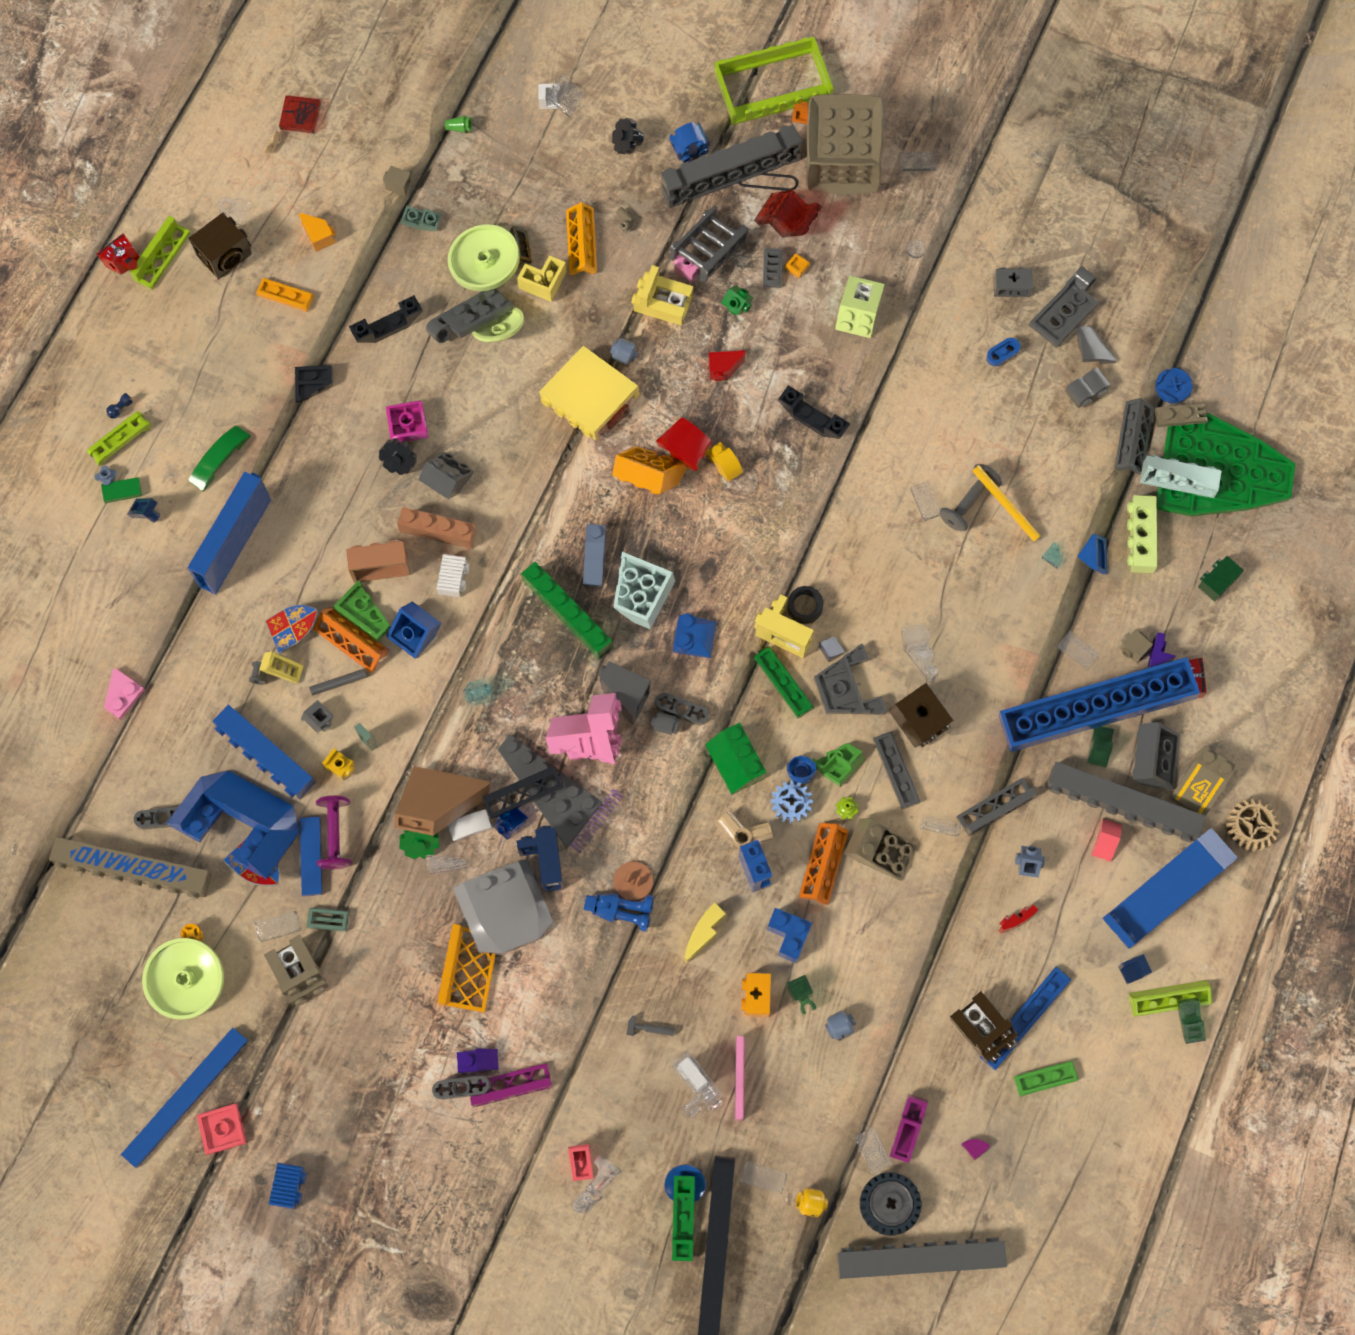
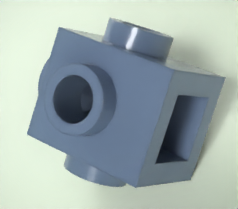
(1029, 861)

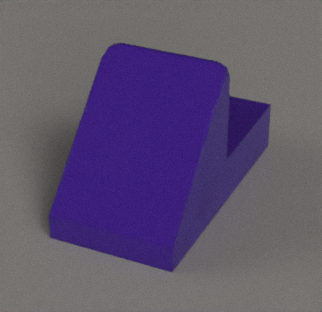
(1157, 653)
(477, 1060)

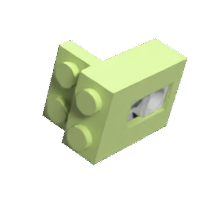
(859, 306)

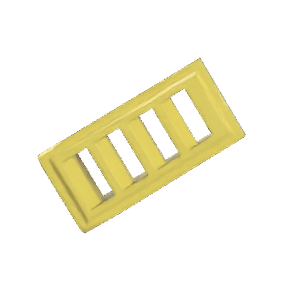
(270, 663)

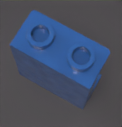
(755, 865)

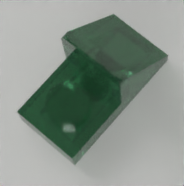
(1100, 746)

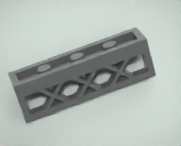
(1132, 433)
(1001, 810)

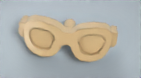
(270, 145)

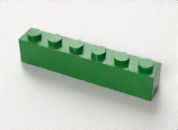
(567, 610)

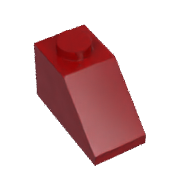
(724, 364)

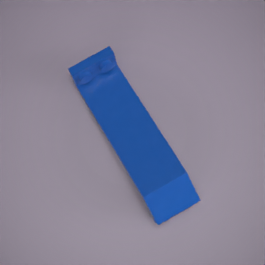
(1170, 888)

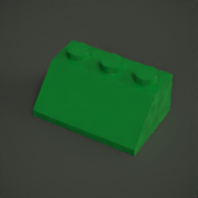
(736, 759)

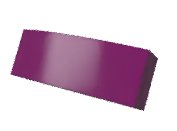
(908, 1128)

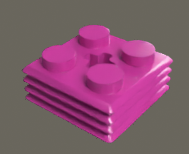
(410, 411)

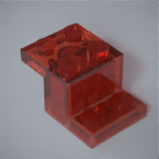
(788, 213)

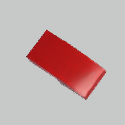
(1013, 922)

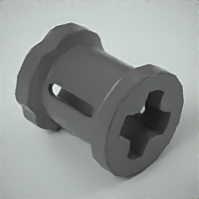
(255, 679)

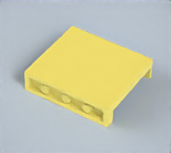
(588, 392)

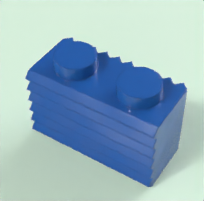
(287, 1186)

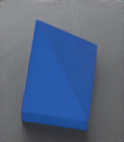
(1095, 554)

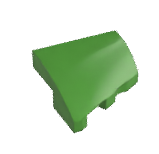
(840, 763)

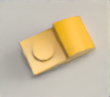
(725, 461)

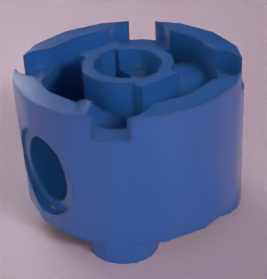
(689, 141)

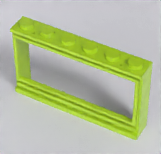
(764, 57)

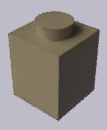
(397, 180)

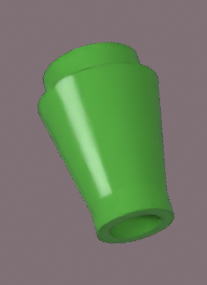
(460, 124)

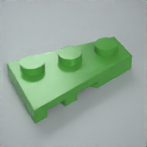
(361, 611)

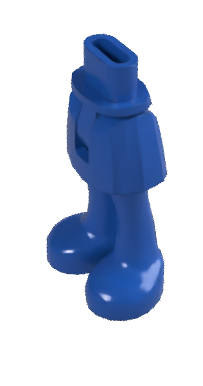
(607, 907)

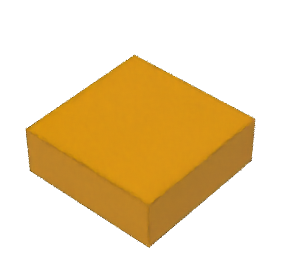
(797, 265)

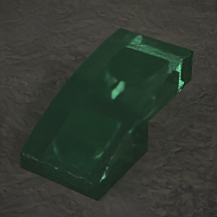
(1191, 1021)

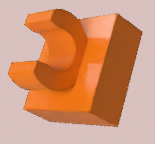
(800, 113)

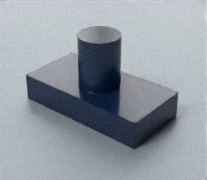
(144, 509)

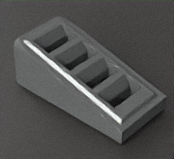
(772, 256)

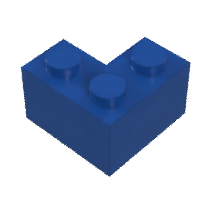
(793, 929)

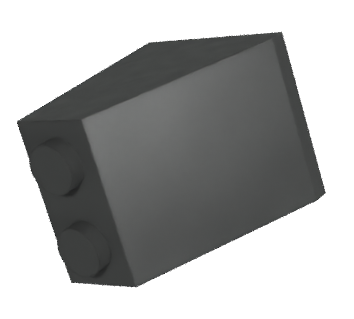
(629, 689)

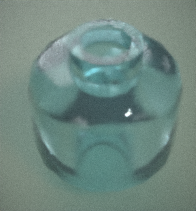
(478, 692)

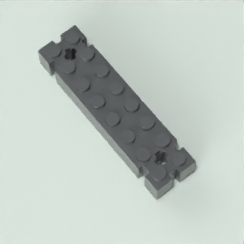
(731, 166)

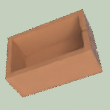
(378, 561)

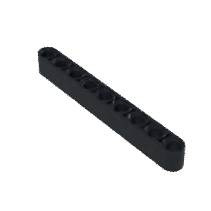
(716, 1246)

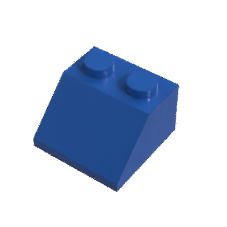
(413, 629)

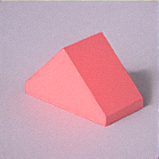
(1107, 840)
(581, 1162)

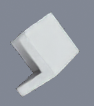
(544, 90)

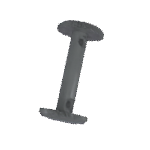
(954, 518)

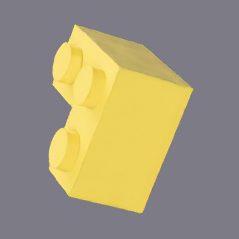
(543, 282)

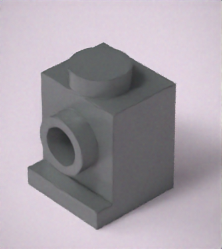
(315, 712)

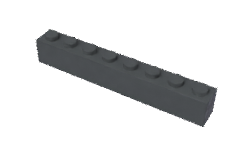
(1125, 801)
(921, 1259)

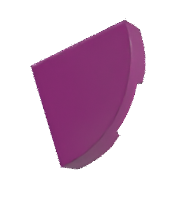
(975, 1147)

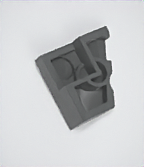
(1093, 346)

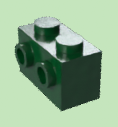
(1220, 578)

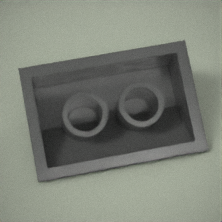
(1156, 756)

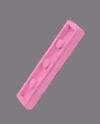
(739, 1078)

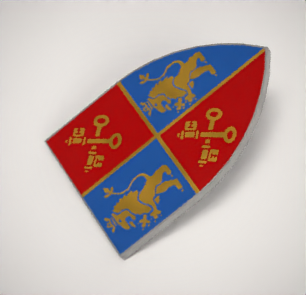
(291, 626)
(249, 876)

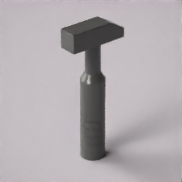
(648, 1028)

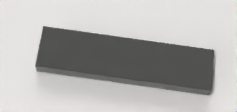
(896, 770)

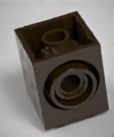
(221, 245)
(934, 716)

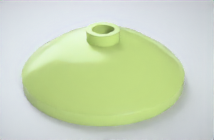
(501, 328)

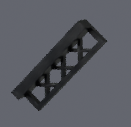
(521, 787)

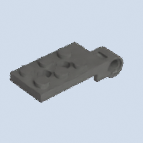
(1072, 297)
(461, 319)

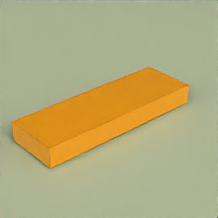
(285, 294)

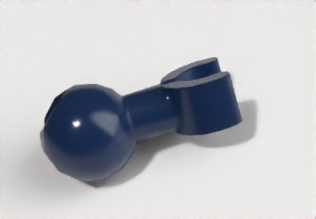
(114, 411)

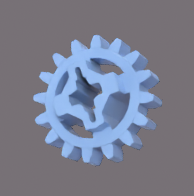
(799, 802)

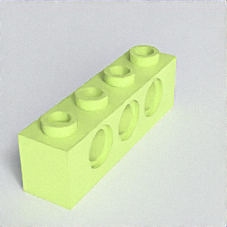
(1147, 507)

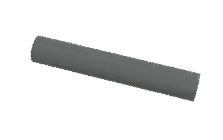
(337, 682)

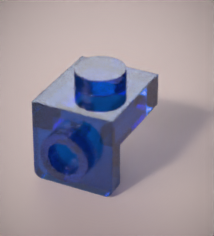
(510, 822)

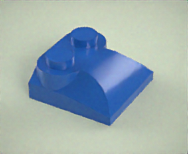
(694, 636)

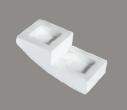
(470, 824)

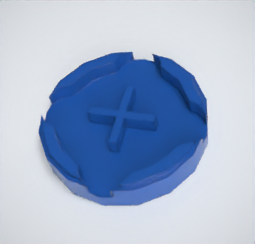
(1173, 385)

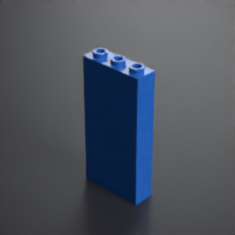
(229, 532)

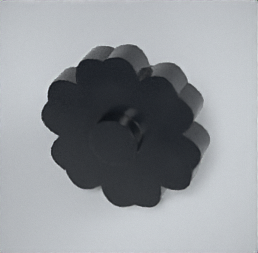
(626, 136)
(397, 456)

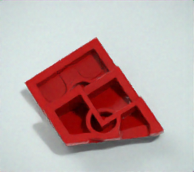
(685, 443)

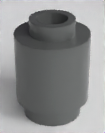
(665, 723)

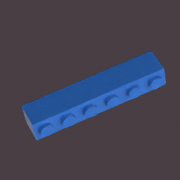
(264, 752)

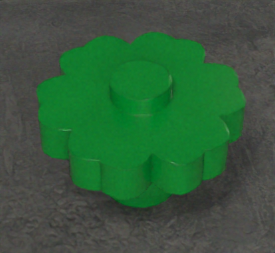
(418, 844)

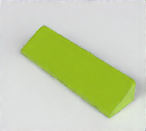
(1166, 998)

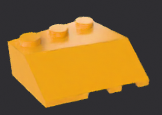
(648, 469)

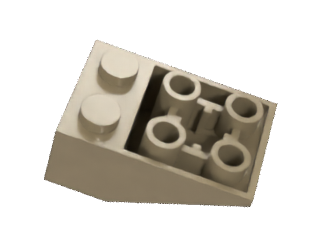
(880, 848)

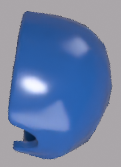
(801, 769)

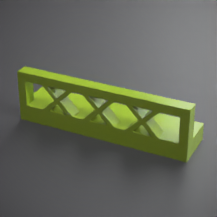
(155, 248)

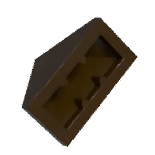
(523, 243)

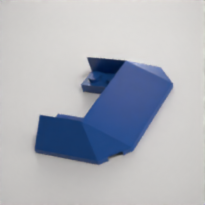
(269, 816)

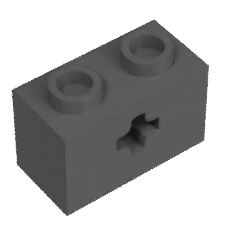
(1013, 282)

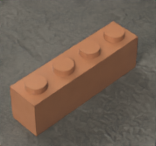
(437, 528)

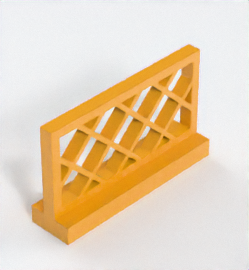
(449, 972)

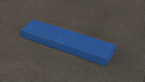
(310, 853)

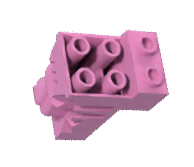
(588, 734)

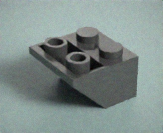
(445, 475)

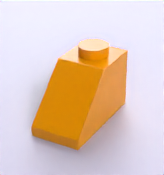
(318, 231)

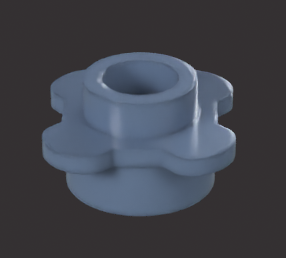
(106, 480)

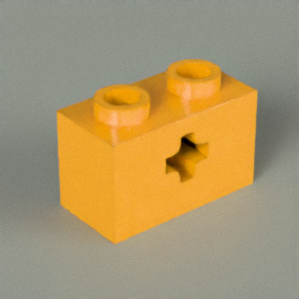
(760, 983)

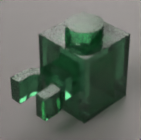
(801, 991)

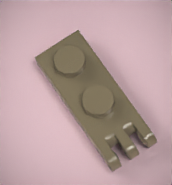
(1181, 415)

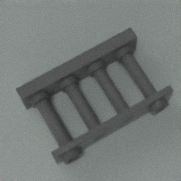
(717, 258)

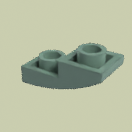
(419, 219)

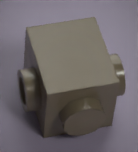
(1135, 645)

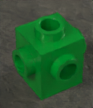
(737, 300)

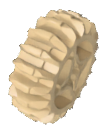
(1258, 810)

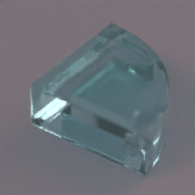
(1053, 556)

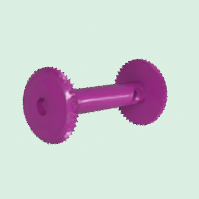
(332, 804)

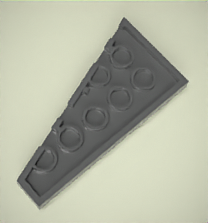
(563, 809)

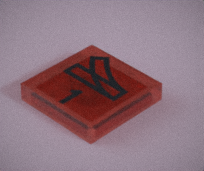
(300, 114)

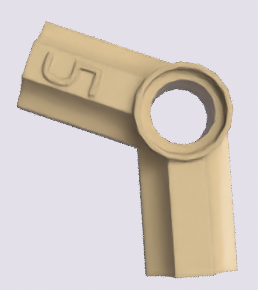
(734, 828)

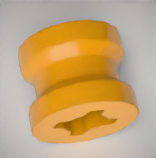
(189, 931)

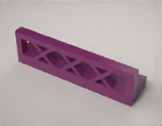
(514, 1091)

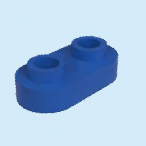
(1002, 353)

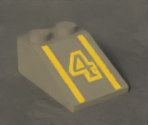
(1203, 781)

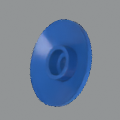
(685, 1170)

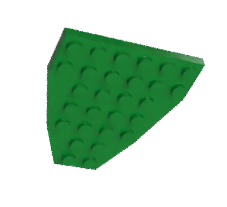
(1250, 469)

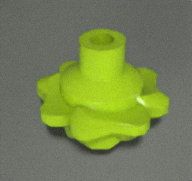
(846, 808)

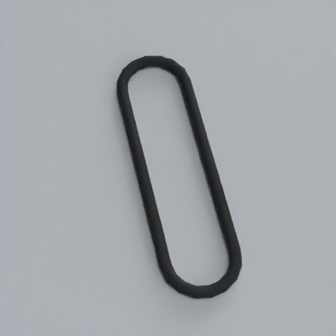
(773, 188)

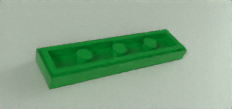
(783, 682)

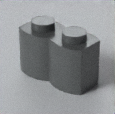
(1087, 388)

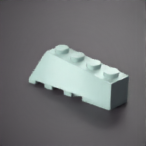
(1180, 476)

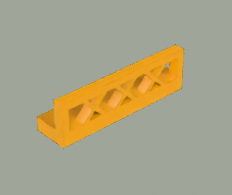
(585, 237)

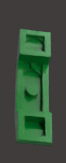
(217, 455)
(683, 1218)

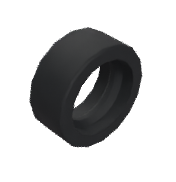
(810, 591)

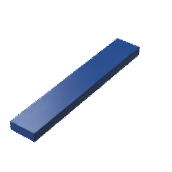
(1034, 1008)

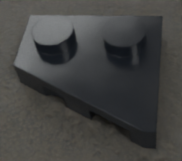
(312, 380)

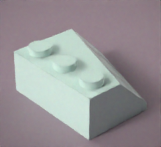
(641, 590)

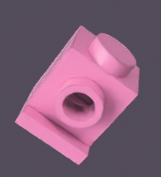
(688, 272)

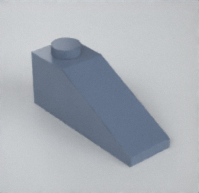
(594, 555)

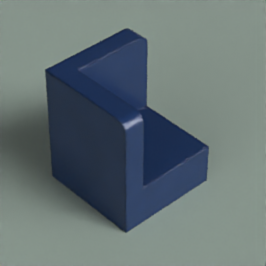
(1135, 969)

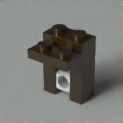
(995, 1041)

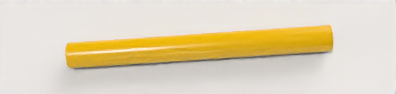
(1006, 503)

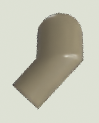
(627, 219)

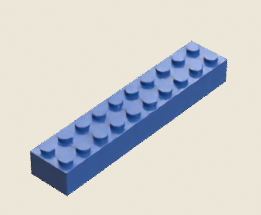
(1099, 704)

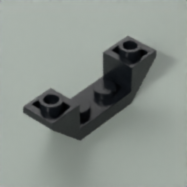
(388, 325)
(811, 417)

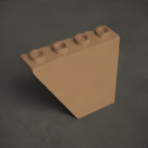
(437, 799)

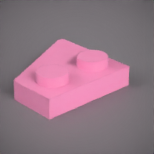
(121, 694)

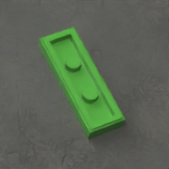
(1045, 1078)

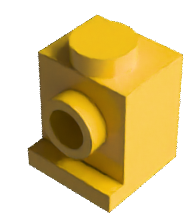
(342, 771)

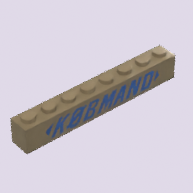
(130, 867)

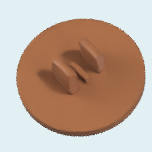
(633, 881)

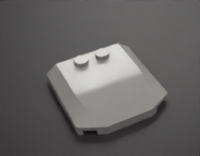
(504, 908)

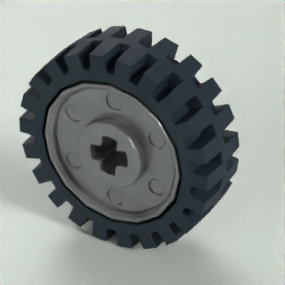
(906, 1206)

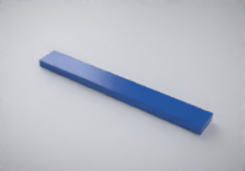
(184, 1098)

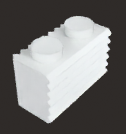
(451, 575)

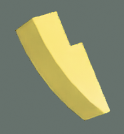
(704, 932)

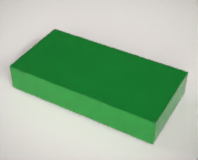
(121, 490)

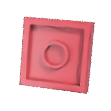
(221, 1129)

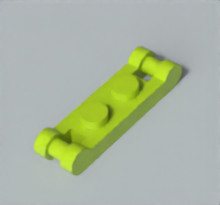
(118, 437)

